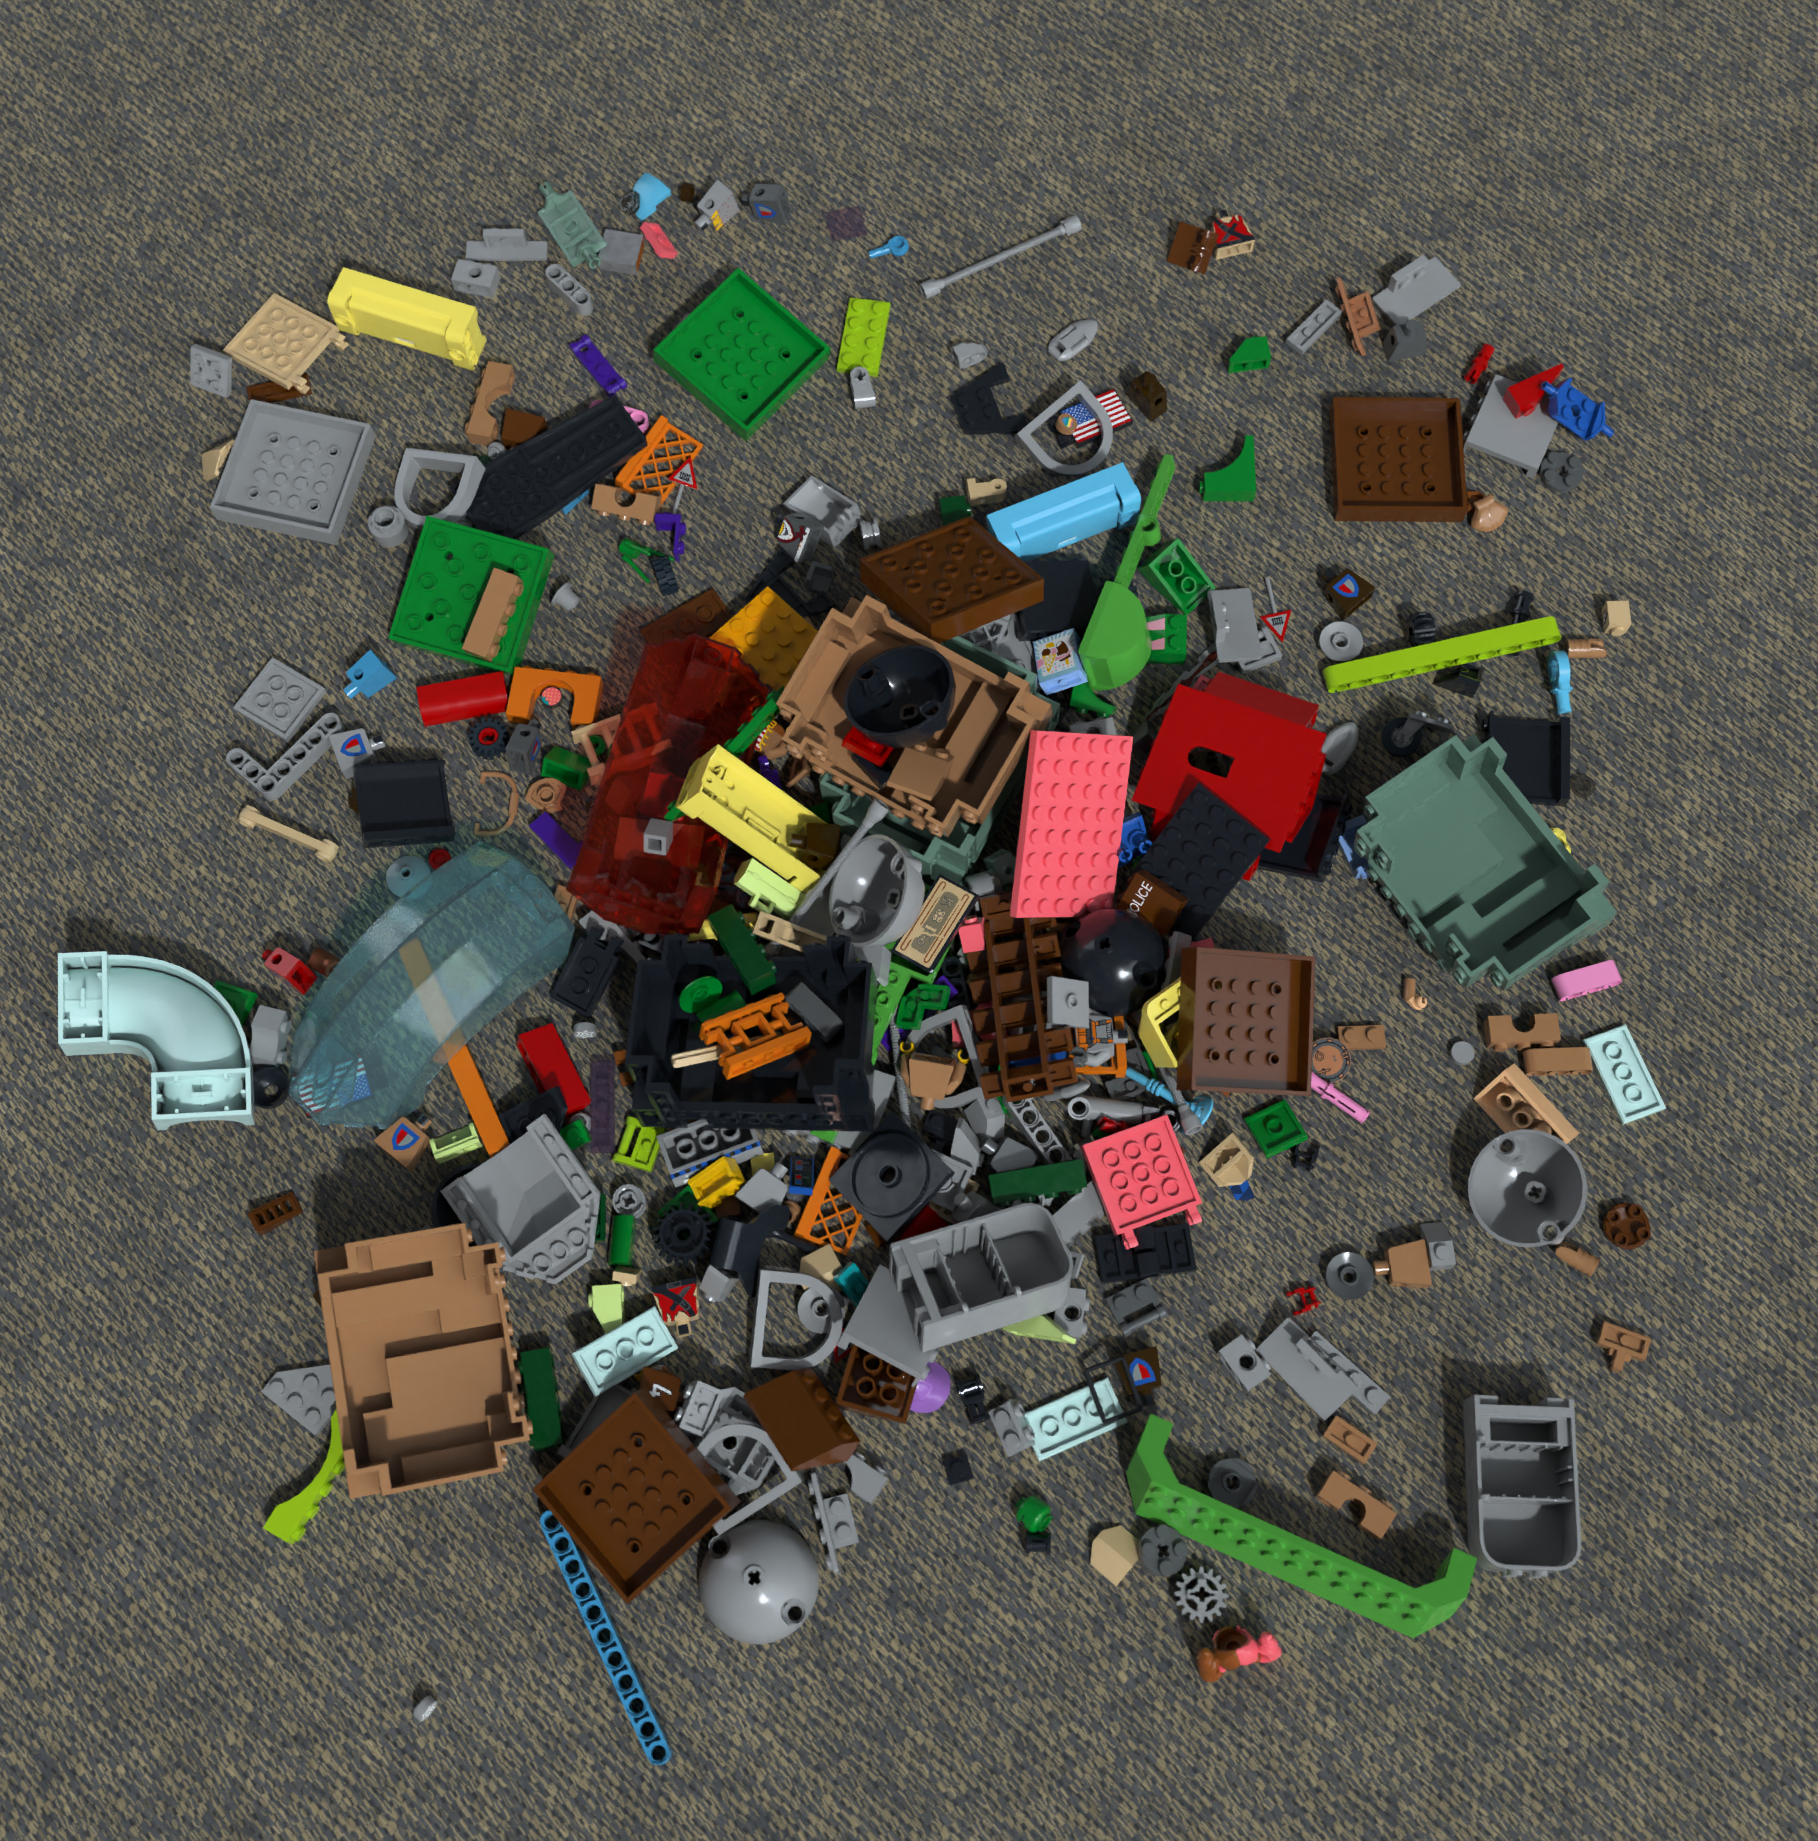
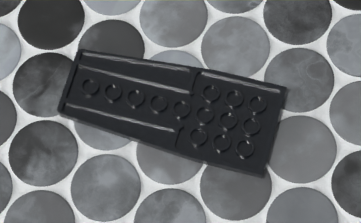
(553, 469)

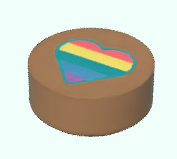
(1066, 424)

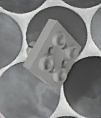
(218, 366)
(961, 1178)

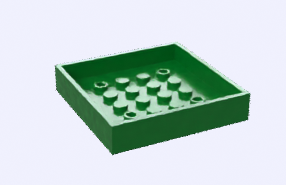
(741, 354)
(455, 589)

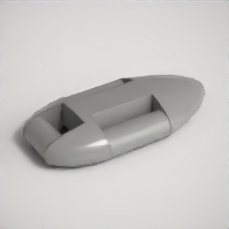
(1073, 339)
(1339, 746)
(1068, 1090)

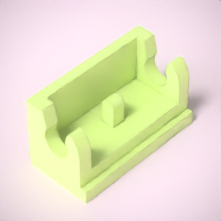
(456, 1143)

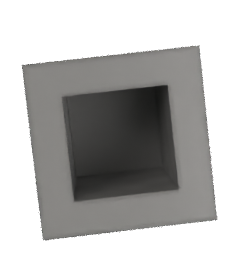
(658, 836)

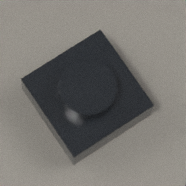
(958, 1470)

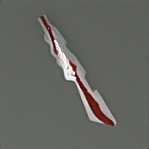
(1206, 661)

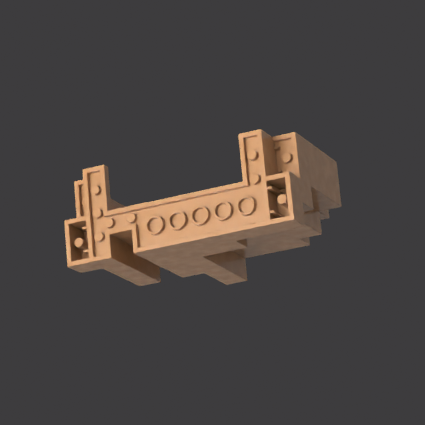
(984, 731)
(420, 1359)

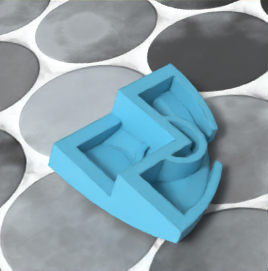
(651, 193)

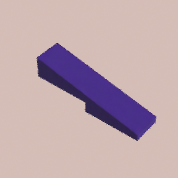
(555, 838)

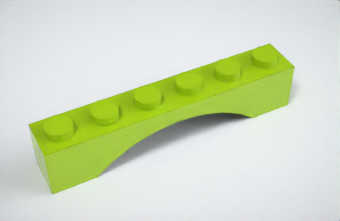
(291, 1516)

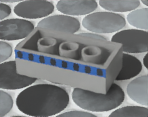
(698, 1146)

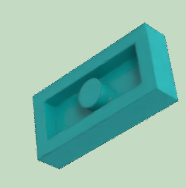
(852, 1282)

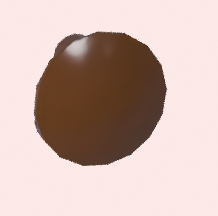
(1626, 1226)

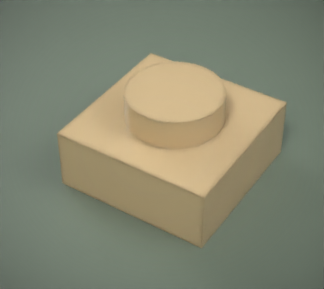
(626, 1275)

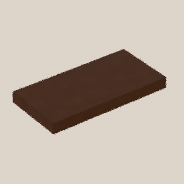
(700, 616)

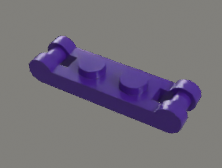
(597, 366)

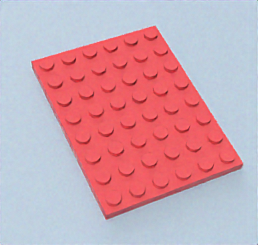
(1070, 823)

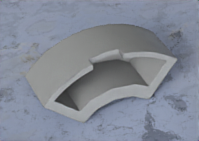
(269, 1037)

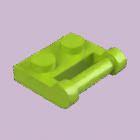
(645, 1149)

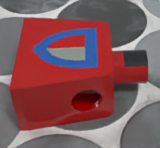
(285, 965)

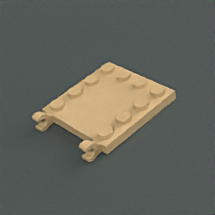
(283, 342)

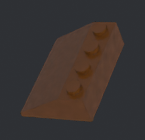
(875, 1388)
(802, 1420)

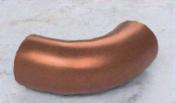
(323, 961)

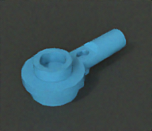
(897, 246)

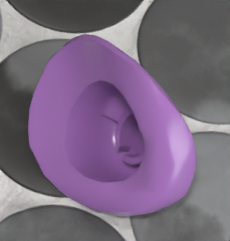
(933, 1390)

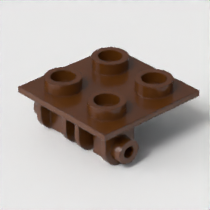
(1192, 247)

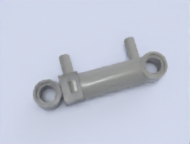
(1118, 1110)

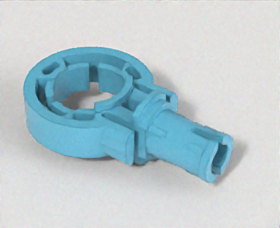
(1559, 676)

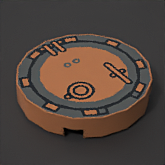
(1330, 1059)

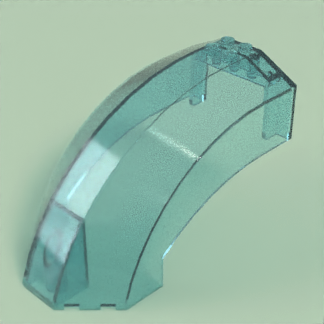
(424, 987)

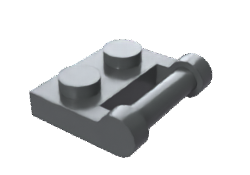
(1132, 1300)

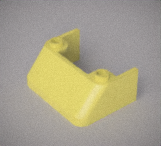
(1149, 1031)

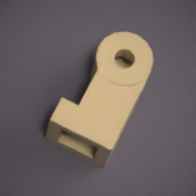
(985, 492)

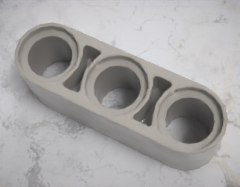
(566, 282)

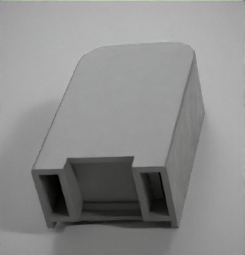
(983, 1274)
(1522, 1486)

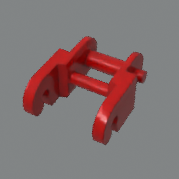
(1307, 1307)

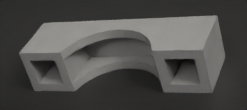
(866, 1480)

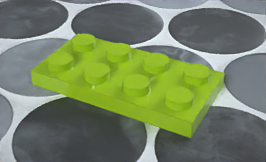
(864, 335)

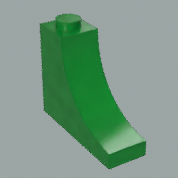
(1235, 481)

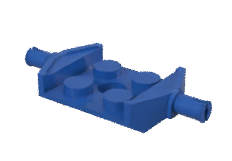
(1588, 416)

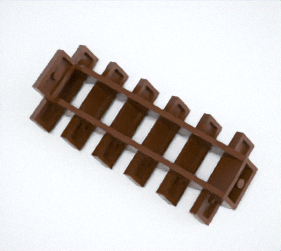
(1032, 1079)

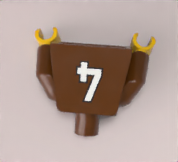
(662, 1386)

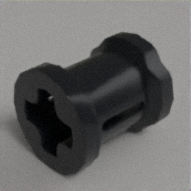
(1038, 1543)

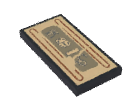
(938, 923)

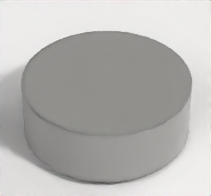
(1462, 1053)

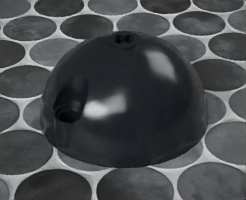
(914, 697)
(1112, 971)

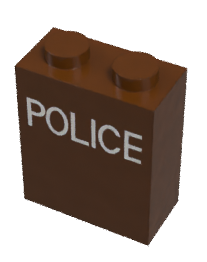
(1152, 900)

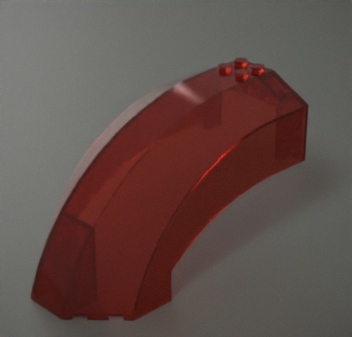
(680, 697)

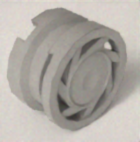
(870, 533)
(629, 1201)

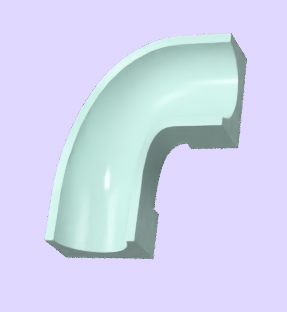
(168, 1019)

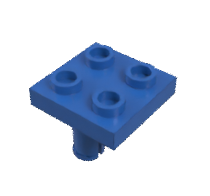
(1133, 839)

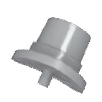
(565, 597)

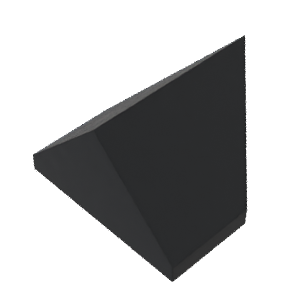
(1462, 680)

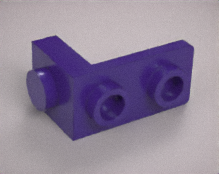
(672, 522)

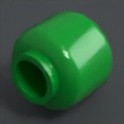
(1033, 1513)

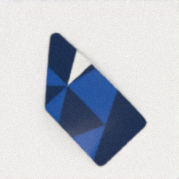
(1242, 1191)

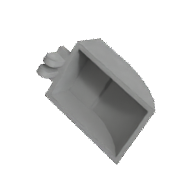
(826, 507)

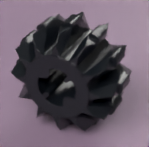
(1421, 629)

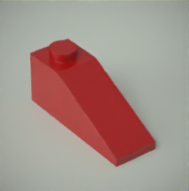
(1527, 394)

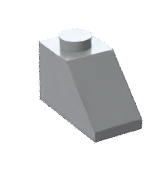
(986, 1118)
(966, 1146)
(1438, 1246)
(718, 1283)

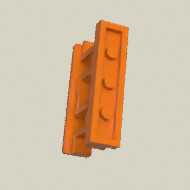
(761, 1050)

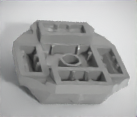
(750, 1460)

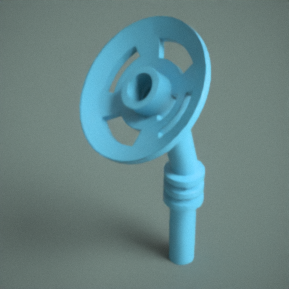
(1159, 1089)

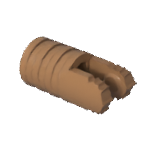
(1584, 648)
(1577, 1258)

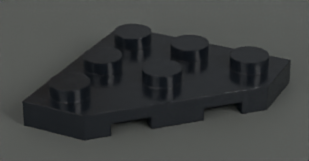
(518, 1118)

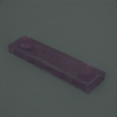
(603, 1107)

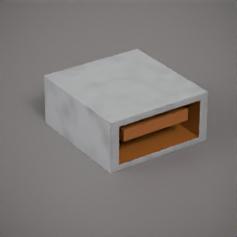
(622, 252)

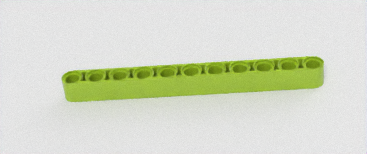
(1442, 654)

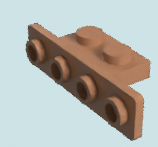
(1360, 315)

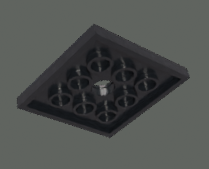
(917, 1178)

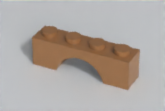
(496, 381)

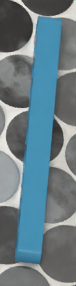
(614, 1644)

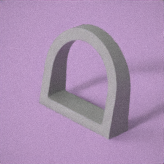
(1084, 395)
(416, 459)
(962, 1015)
(760, 1360)
(758, 1433)

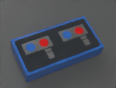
(801, 1176)

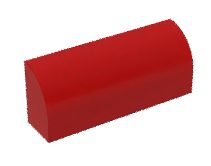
(463, 698)
(552, 1066)

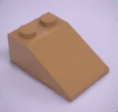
(921, 771)

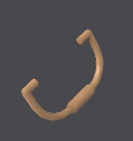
(513, 804)

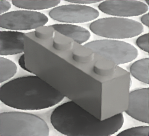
(1079, 1213)

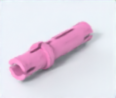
(1345, 1103)

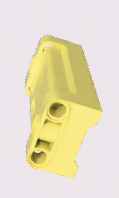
(406, 317)
(749, 813)

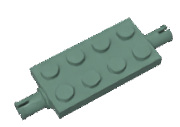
(571, 227)

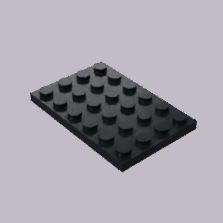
(1203, 855)

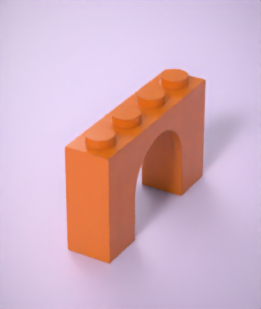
(530, 683)

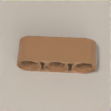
(1557, 1060)

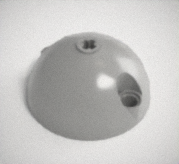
(881, 884)
(1504, 1188)
(787, 1574)

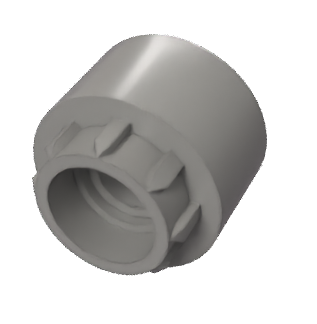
(388, 526)
(983, 884)

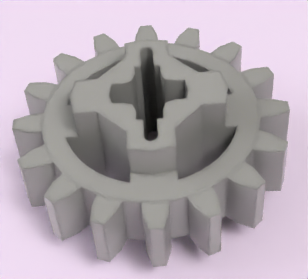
(1200, 1607)

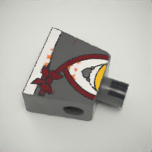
(798, 535)

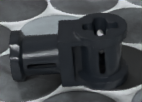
(973, 1396)

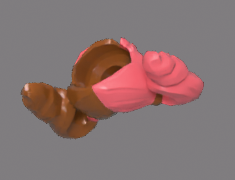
(1234, 1649)

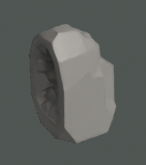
(968, 354)

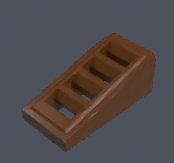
(271, 1206)

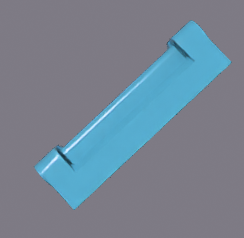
(1068, 513)

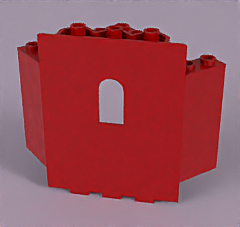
(1272, 748)

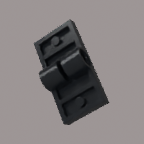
(1158, 1253)

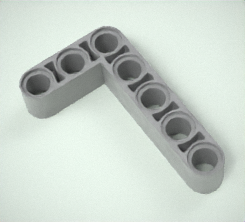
(288, 761)
(1030, 1130)

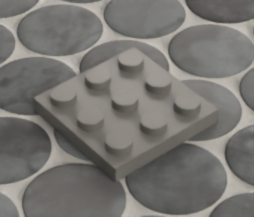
(280, 699)

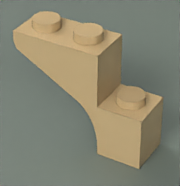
(786, 933)

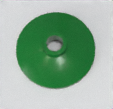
(700, 994)

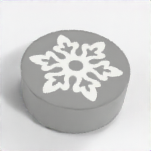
(584, 1030)
(425, 1708)

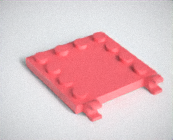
(1142, 1177)

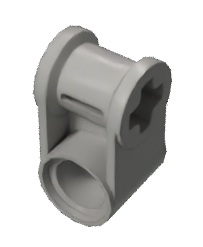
(861, 388)

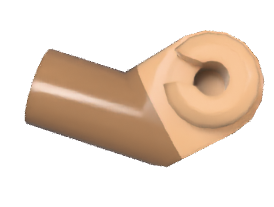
(1413, 999)

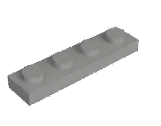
(1368, 1392)

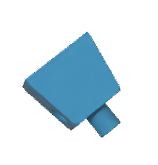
(368, 676)

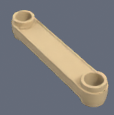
(324, 849)

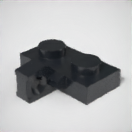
(941, 1128)

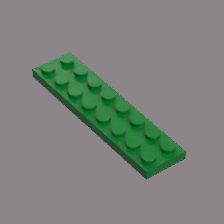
(747, 734)

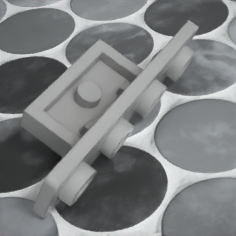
(506, 246)

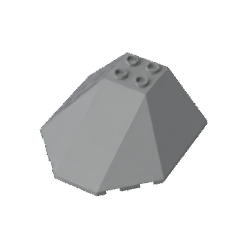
(532, 1203)

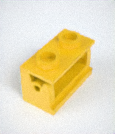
(717, 1182)

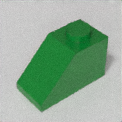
(1251, 355)

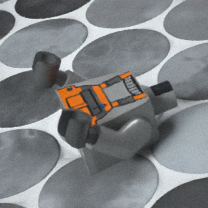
(1097, 1042)

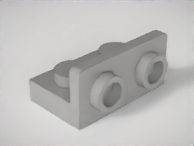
(698, 1408)
(1012, 1427)

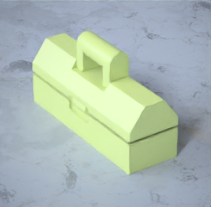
(769, 888)

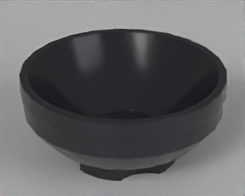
(264, 1078)

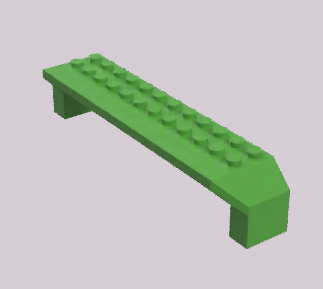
(1286, 1555)

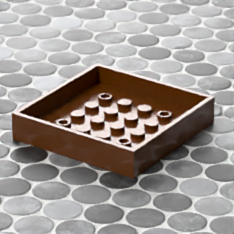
(1397, 459)
(951, 580)
(1245, 1022)
(636, 1495)

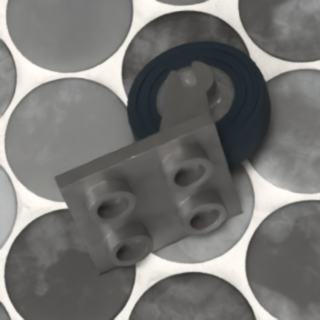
(1403, 734)

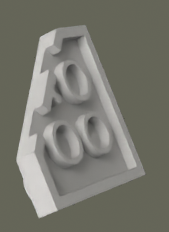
(304, 1395)

